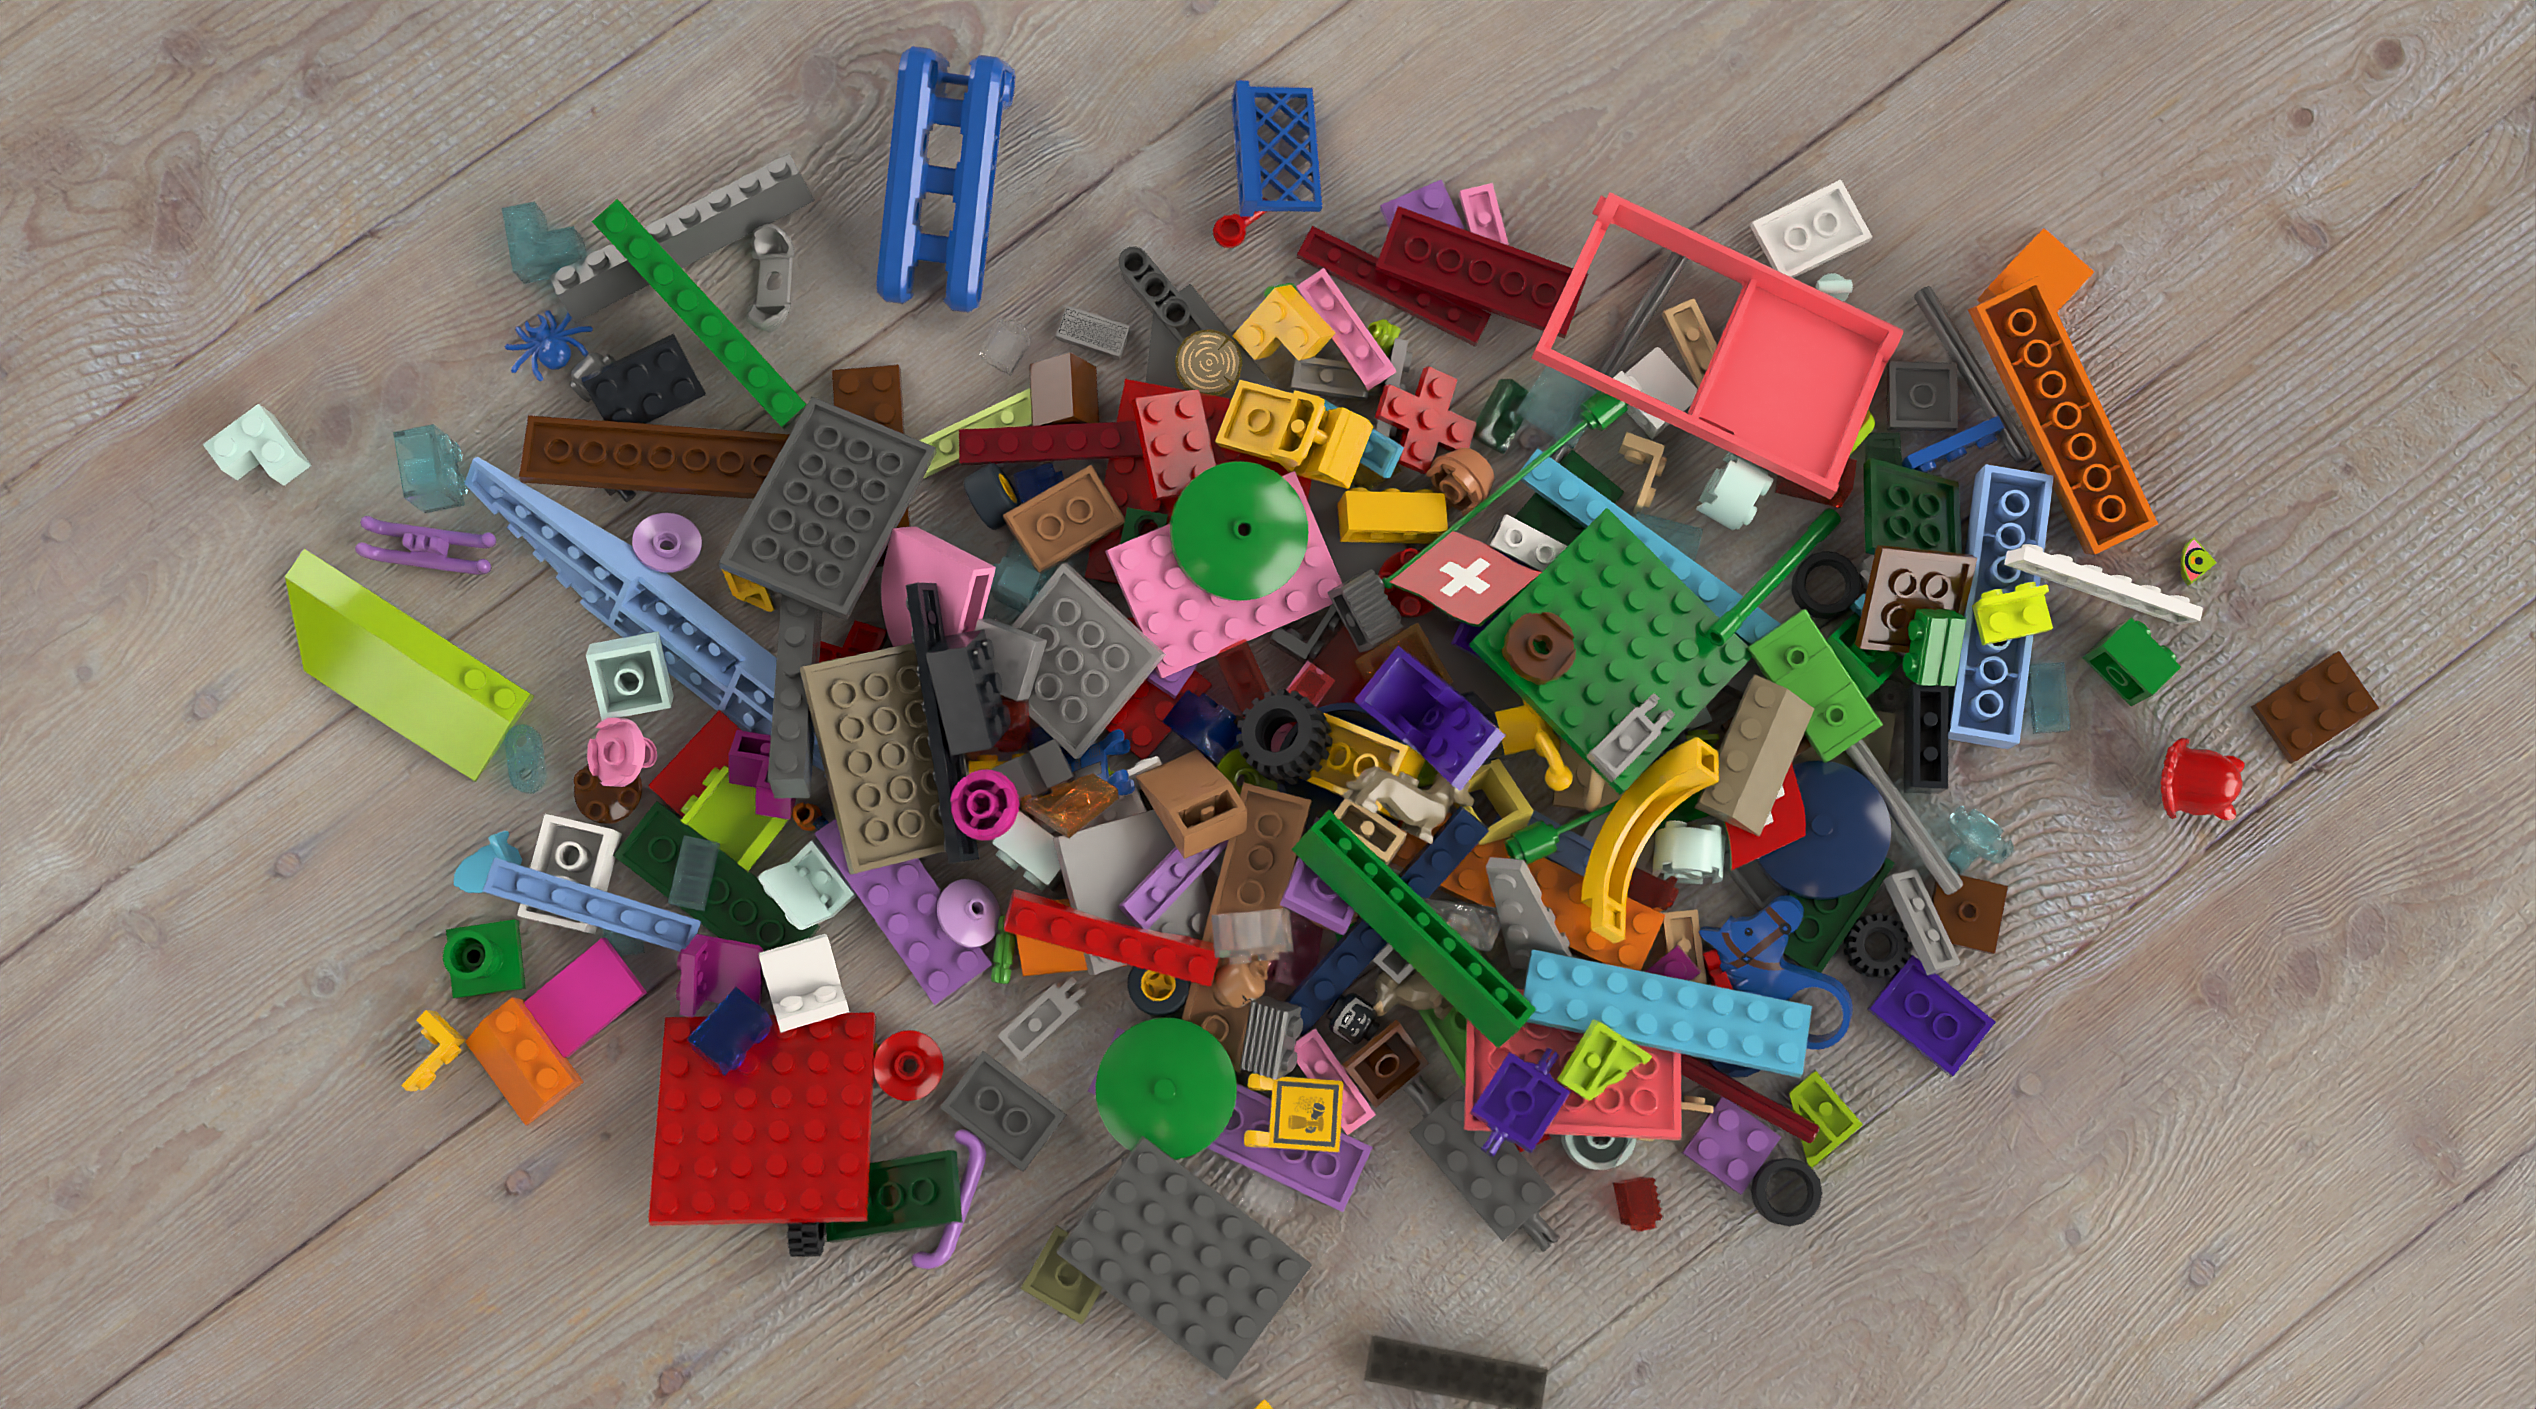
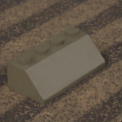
(1756, 755)

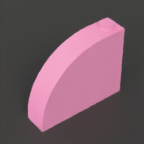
(924, 558)

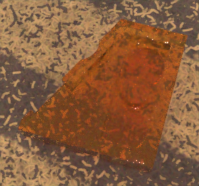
(1072, 803)

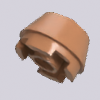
(1463, 478)

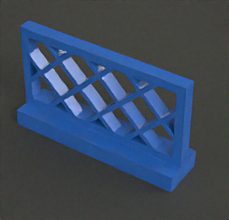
(1248, 143)

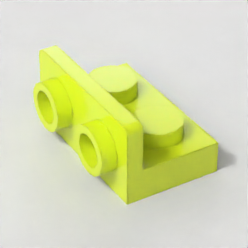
(2012, 614)

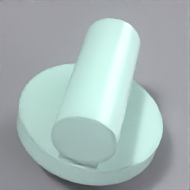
(1835, 286)

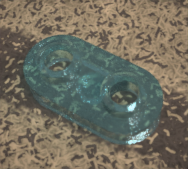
(527, 757)

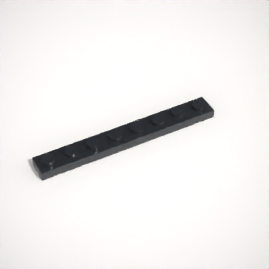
(949, 769)

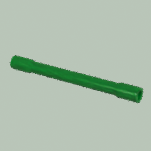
(1733, 619)

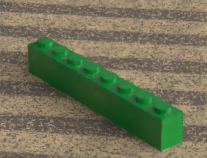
(700, 313)
(1414, 929)

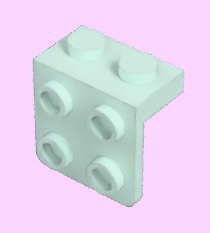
(808, 886)

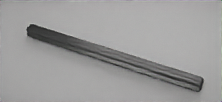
(1636, 325)

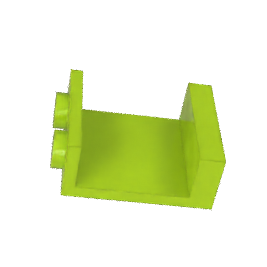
(729, 816)

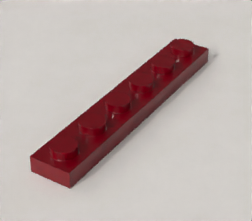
(1358, 268)
(1049, 443)

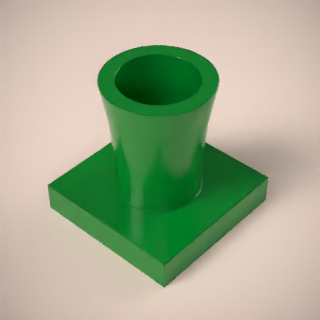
(500, 961)

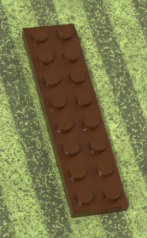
(647, 457)

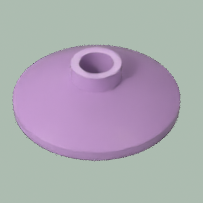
(666, 531)
(959, 920)

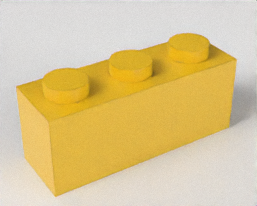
(1391, 516)

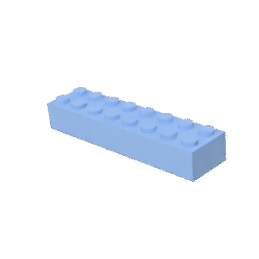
(1992, 679)

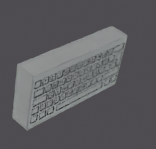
(1093, 332)

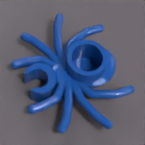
(547, 344)

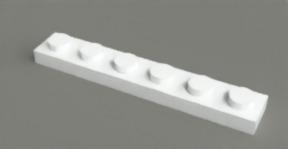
(2111, 588)

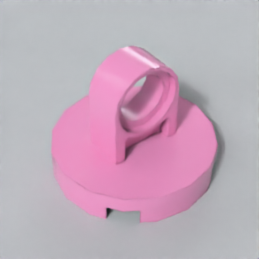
(619, 752)

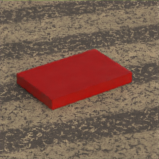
(695, 761)

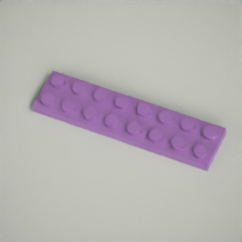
(1318, 1174)

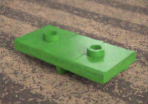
(1804, 663)

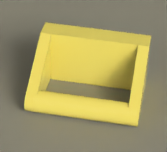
(1504, 797)

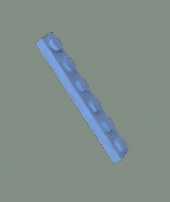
(590, 905)

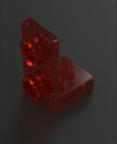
(1652, 890)

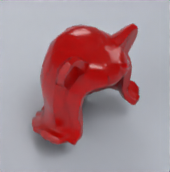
(2200, 781)

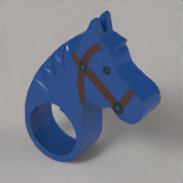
(1754, 963)

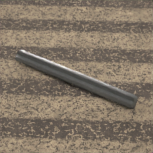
(1972, 372)

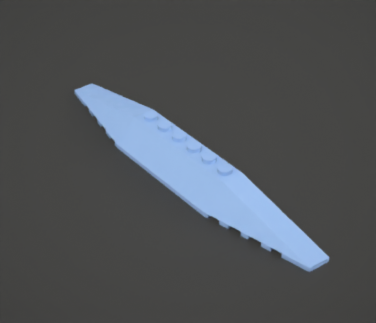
(633, 600)

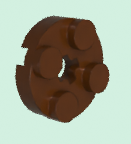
(1521, 653)

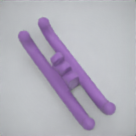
(427, 547)
(967, 1189)

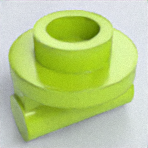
(1384, 334)

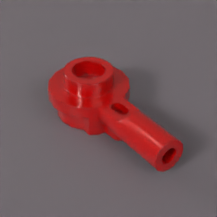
(1231, 229)

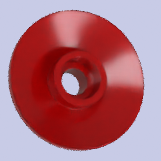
(890, 1063)

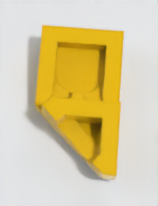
(749, 591)

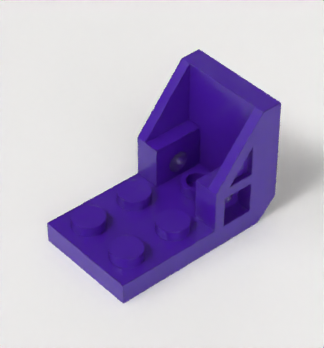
(1430, 717)

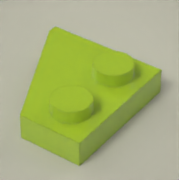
(1600, 1060)
(1821, 1105)

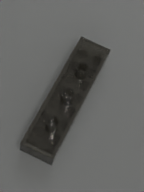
(1455, 1373)

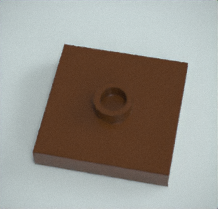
(1972, 913)

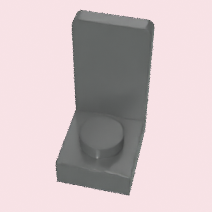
(1292, 641)

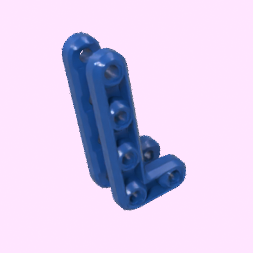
(918, 106)

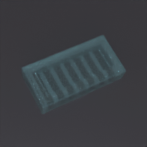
(693, 873)

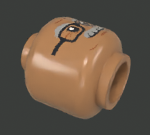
(1239, 983)

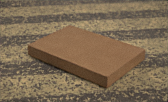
(1064, 519)

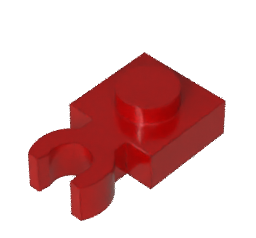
(1712, 965)

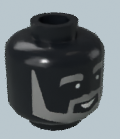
(1353, 1019)

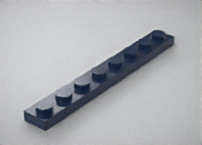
(1361, 941)

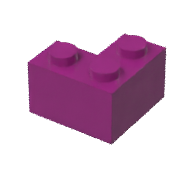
(750, 768)

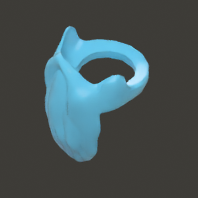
(474, 869)

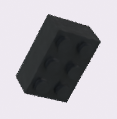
(968, 691)

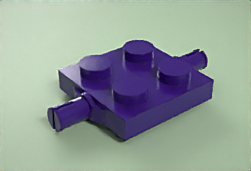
(1520, 1102)

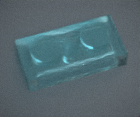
(2048, 698)

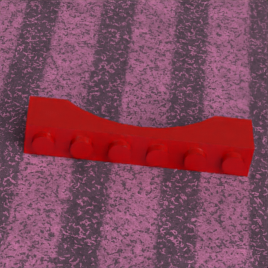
(1143, 948)

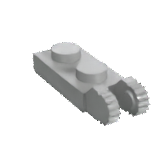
(1628, 739)

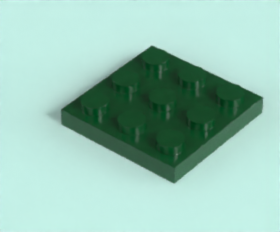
(1910, 509)

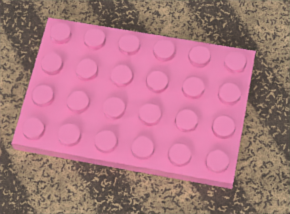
(1196, 625)

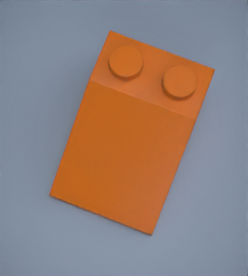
(2052, 261)

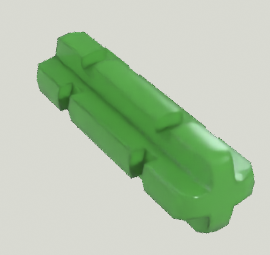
(1003, 954)

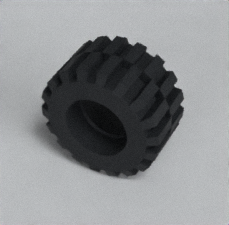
(1266, 719)

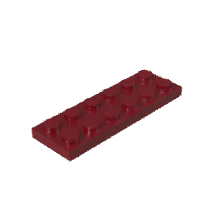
(1475, 270)

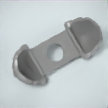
(775, 254)

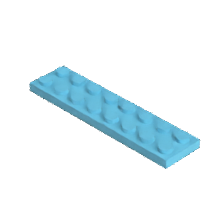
(1669, 1013)

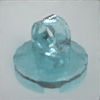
(1979, 837)

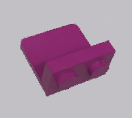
(714, 968)

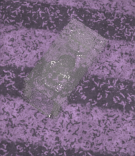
(1252, 933)

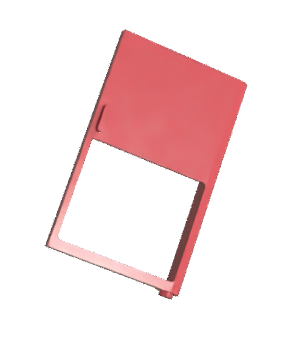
(1785, 373)

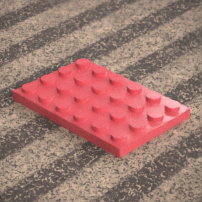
(1638, 1106)

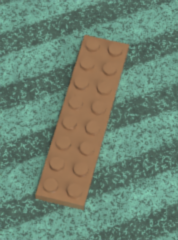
(1250, 879)

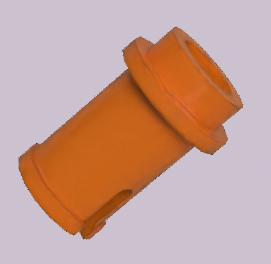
(799, 812)

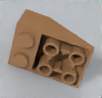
(1194, 802)

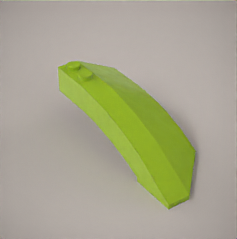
(400, 668)

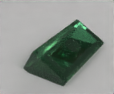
(1498, 418)

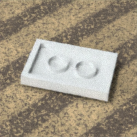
(1811, 230)

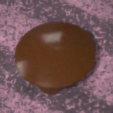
(602, 802)

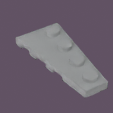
(1522, 915)

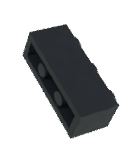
(1926, 739)

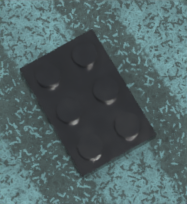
(645, 383)

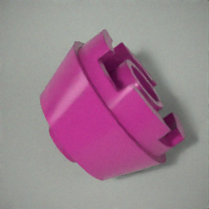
(984, 804)

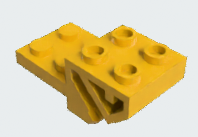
(1295, 432)

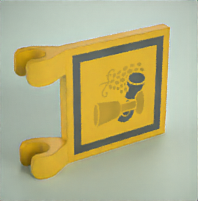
(1302, 1116)

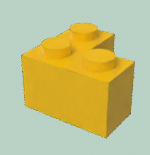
(1287, 320)

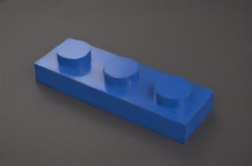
(1955, 446)

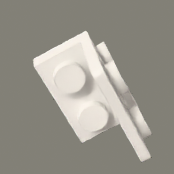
(1661, 380)
(803, 982)

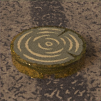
(1208, 362)

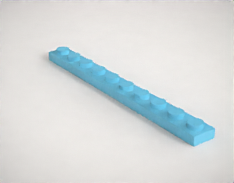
(1586, 504)

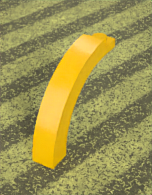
(1631, 824)

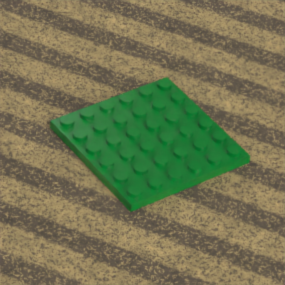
(1632, 638)

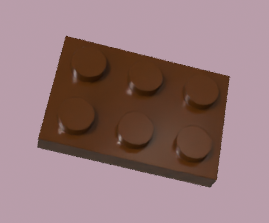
(2314, 707)

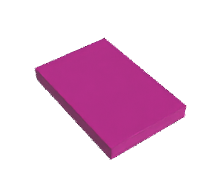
(585, 997)

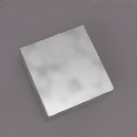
(1015, 657)

